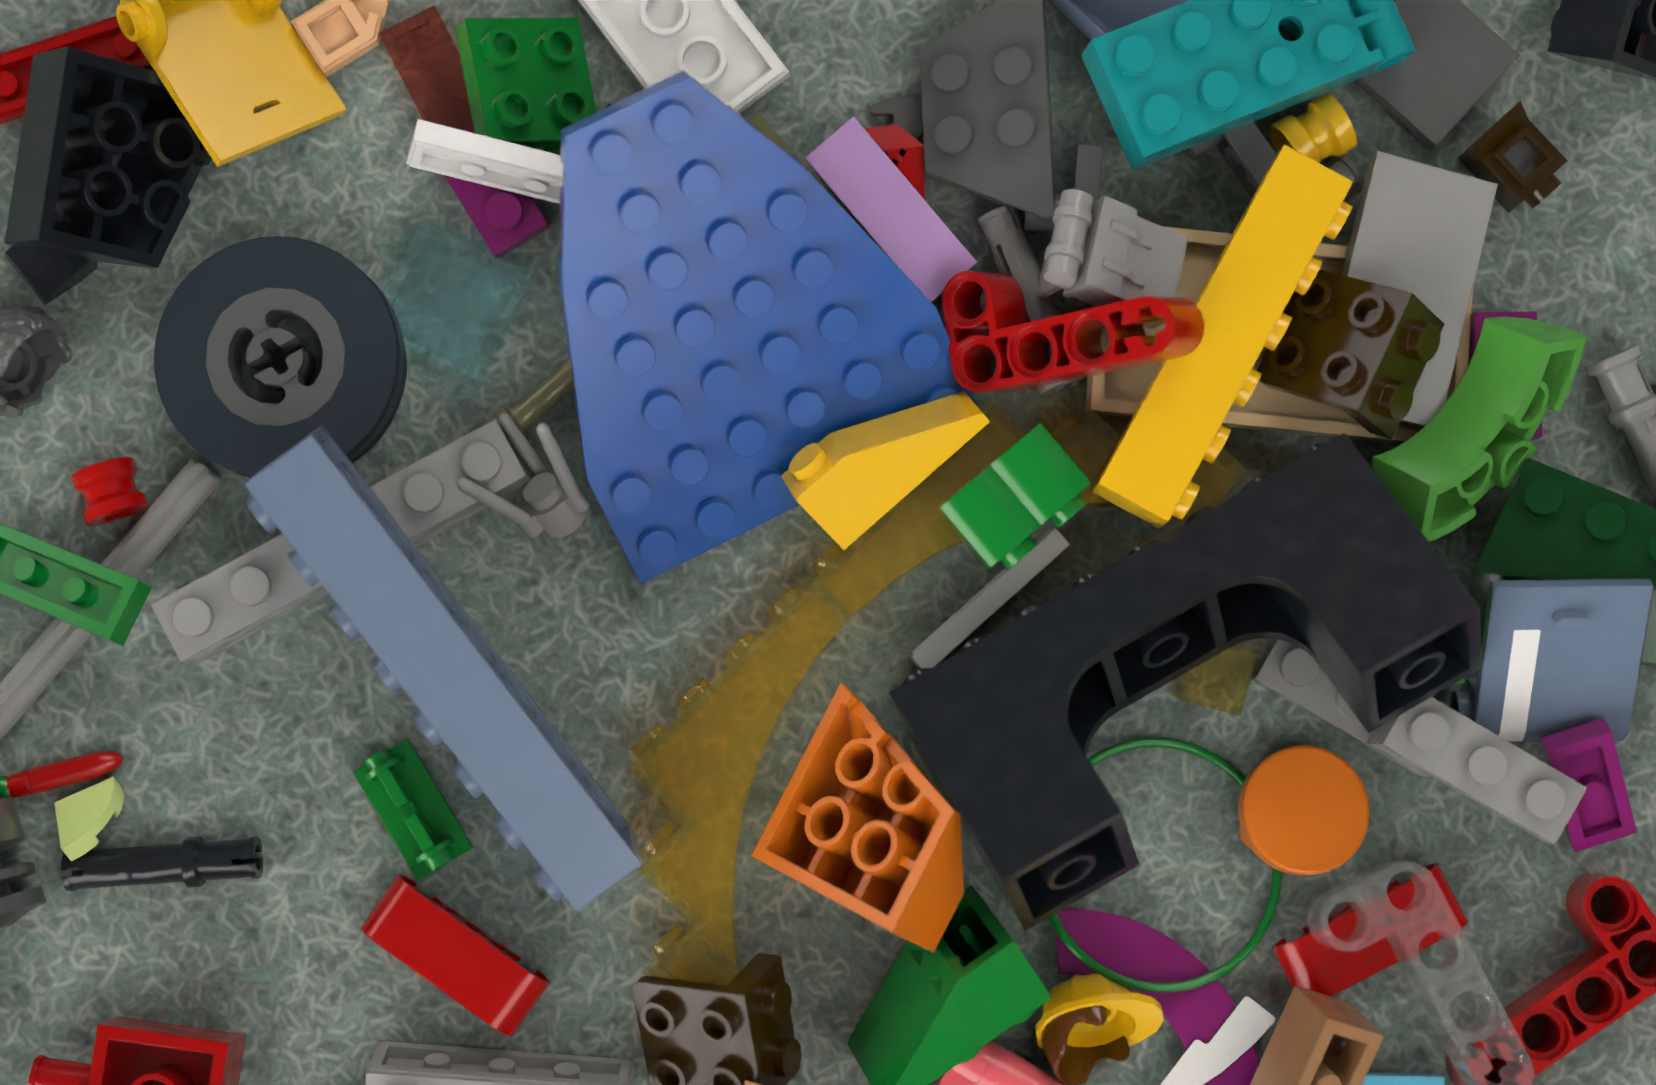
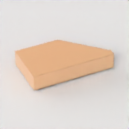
(341, 30)

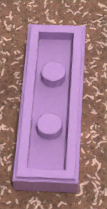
(890, 208)

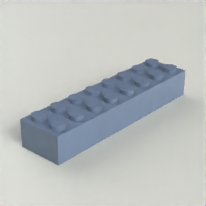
(445, 667)

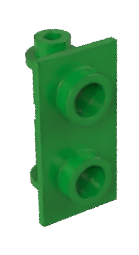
(412, 809)

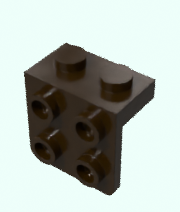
(1354, 349)
(719, 1031)

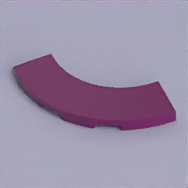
(1153, 957)

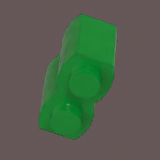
(1015, 498)

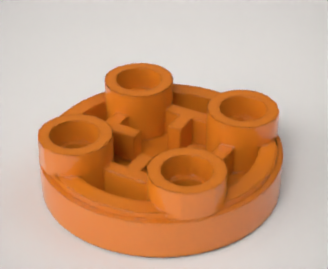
(1303, 810)

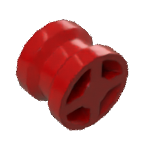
(109, 491)

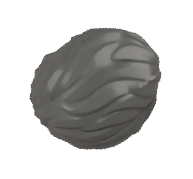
(29, 356)

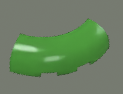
(1484, 425)

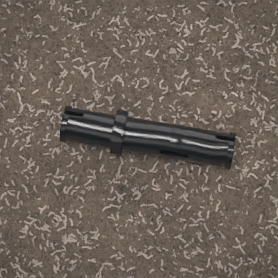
(186, 862)

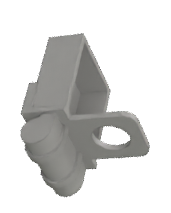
(1109, 253)

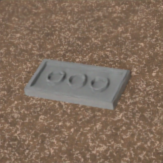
(1424, 236)

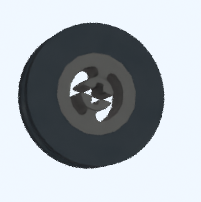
(247, 295)

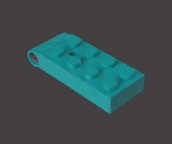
(1226, 65)

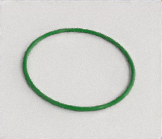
(1252, 942)

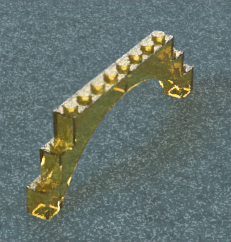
(714, 748)

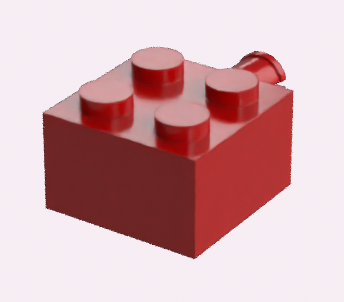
(149, 1054)

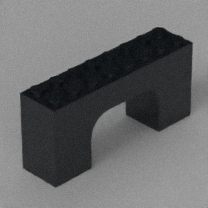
(1291, 558)

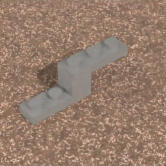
(1436, 744)

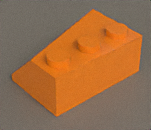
(868, 828)

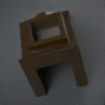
(1516, 159)

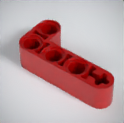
(1073, 336)
(1605, 962)

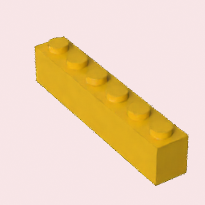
(1241, 314)

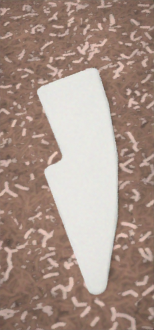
(1234, 1038)

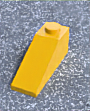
(872, 466)

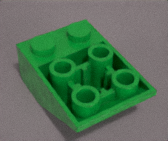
(946, 1002)

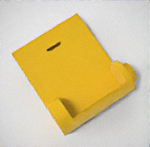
(226, 64)

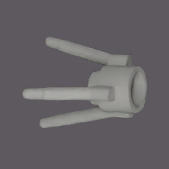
(551, 500)

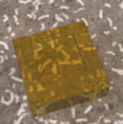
(1219, 682)

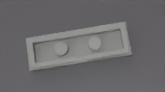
(988, 601)

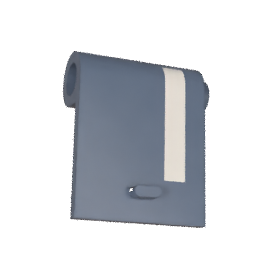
(1558, 657)

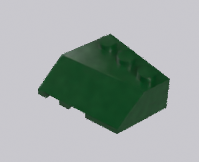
(1568, 532)

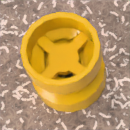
(1317, 132)

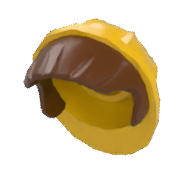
(1093, 1022)

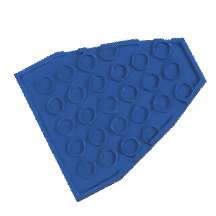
(719, 320)

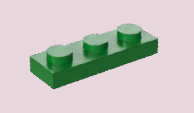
(69, 586)

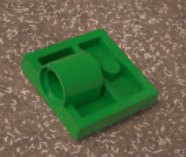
(525, 78)

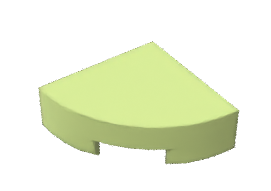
(85, 815)

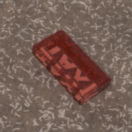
(430, 68)

